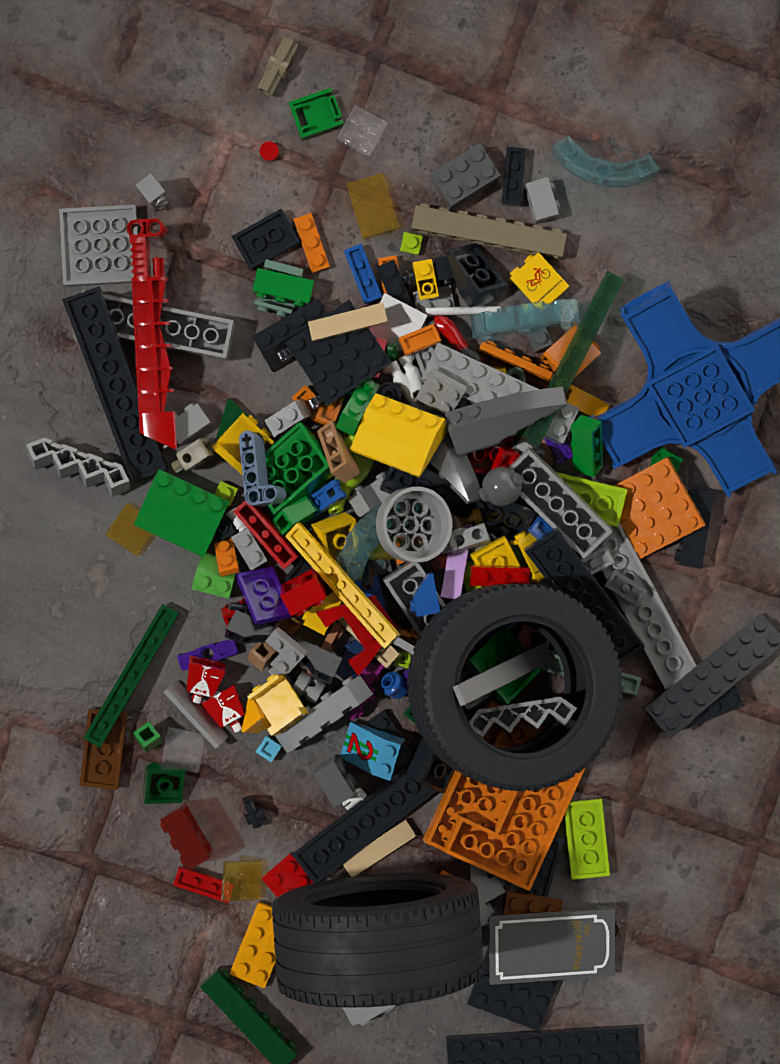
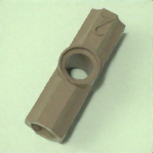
(278, 66)

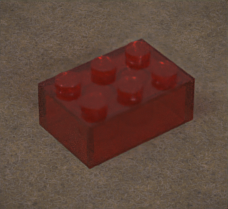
(186, 836)

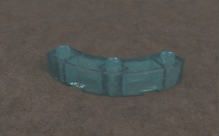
(600, 171)
(525, 317)
(361, 543)

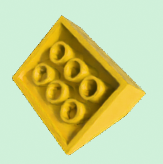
(398, 435)

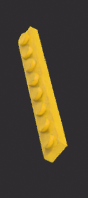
(342, 585)

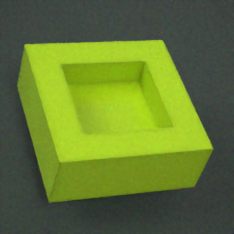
(411, 243)
(226, 492)

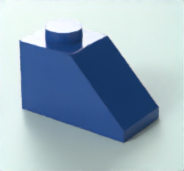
(425, 597)

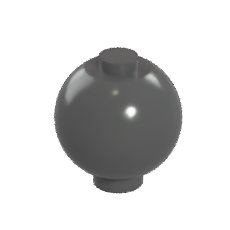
(501, 486)

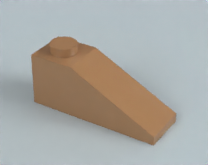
(338, 455)
(262, 653)

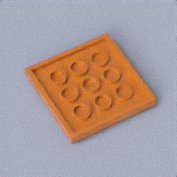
(657, 508)

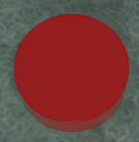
(269, 151)

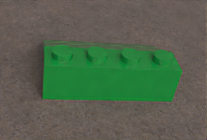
(296, 465)
(181, 513)

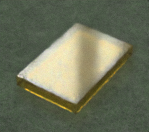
(372, 206)

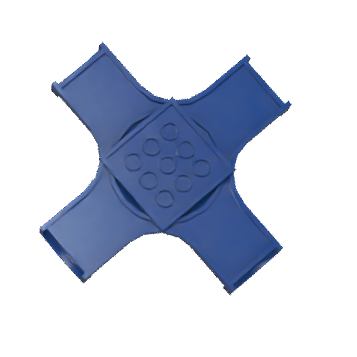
(694, 391)

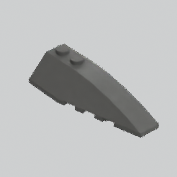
(495, 419)
(451, 466)

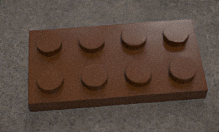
(103, 765)

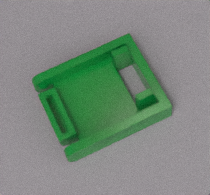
(319, 112)

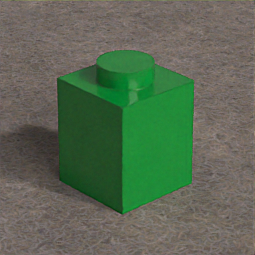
(147, 737)

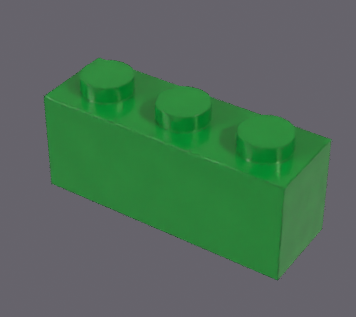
(283, 287)
(356, 406)
(587, 445)

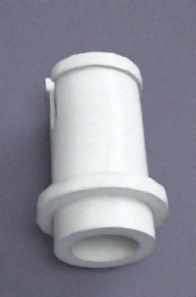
(236, 521)
(358, 796)

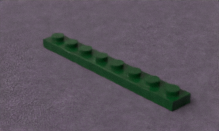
(131, 675)

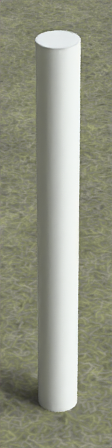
(459, 310)

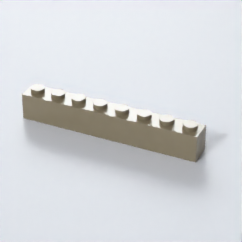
(488, 232)

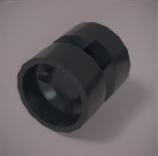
(390, 391)

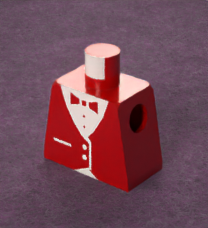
(203, 677)
(226, 708)

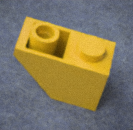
(425, 279)

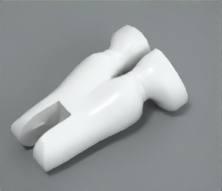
(410, 382)

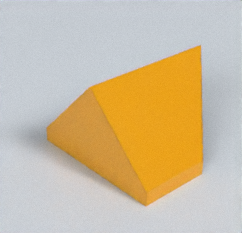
(254, 718)

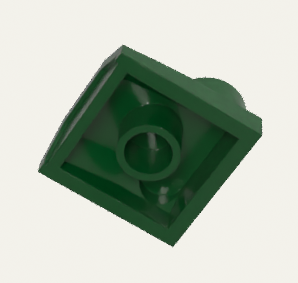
(163, 784)

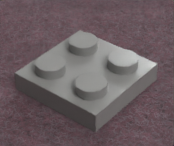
(441, 392)

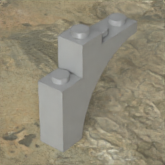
(488, 888)

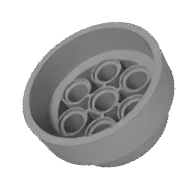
(431, 510)

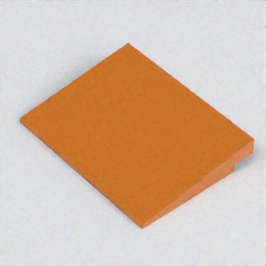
(500, 827)

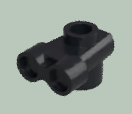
(254, 815)

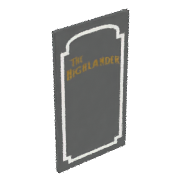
(551, 946)

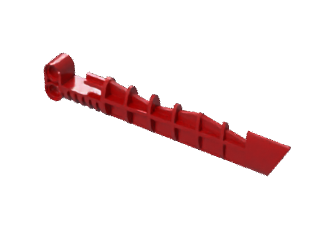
(152, 360)

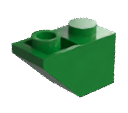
(297, 512)

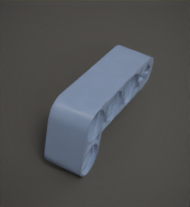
(252, 440)

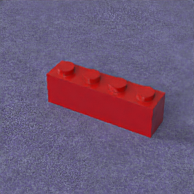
(261, 526)

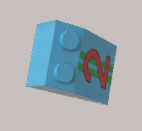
(372, 750)

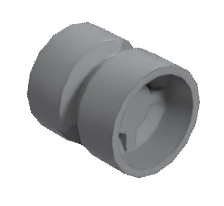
(308, 686)

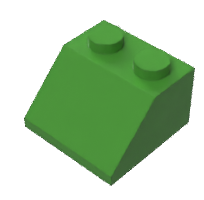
(209, 580)

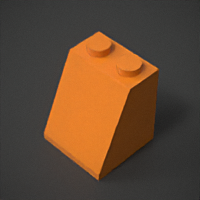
(554, 354)

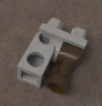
(463, 538)

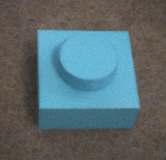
(268, 748)

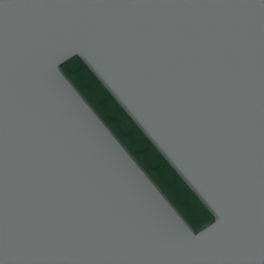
(577, 349)

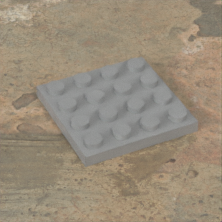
(96, 244)

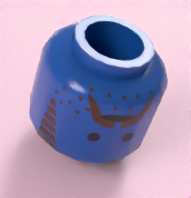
(394, 685)

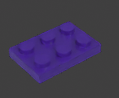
(262, 595)

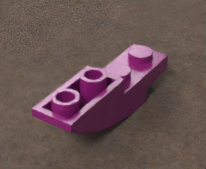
(369, 675)

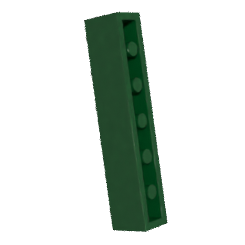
(248, 1018)

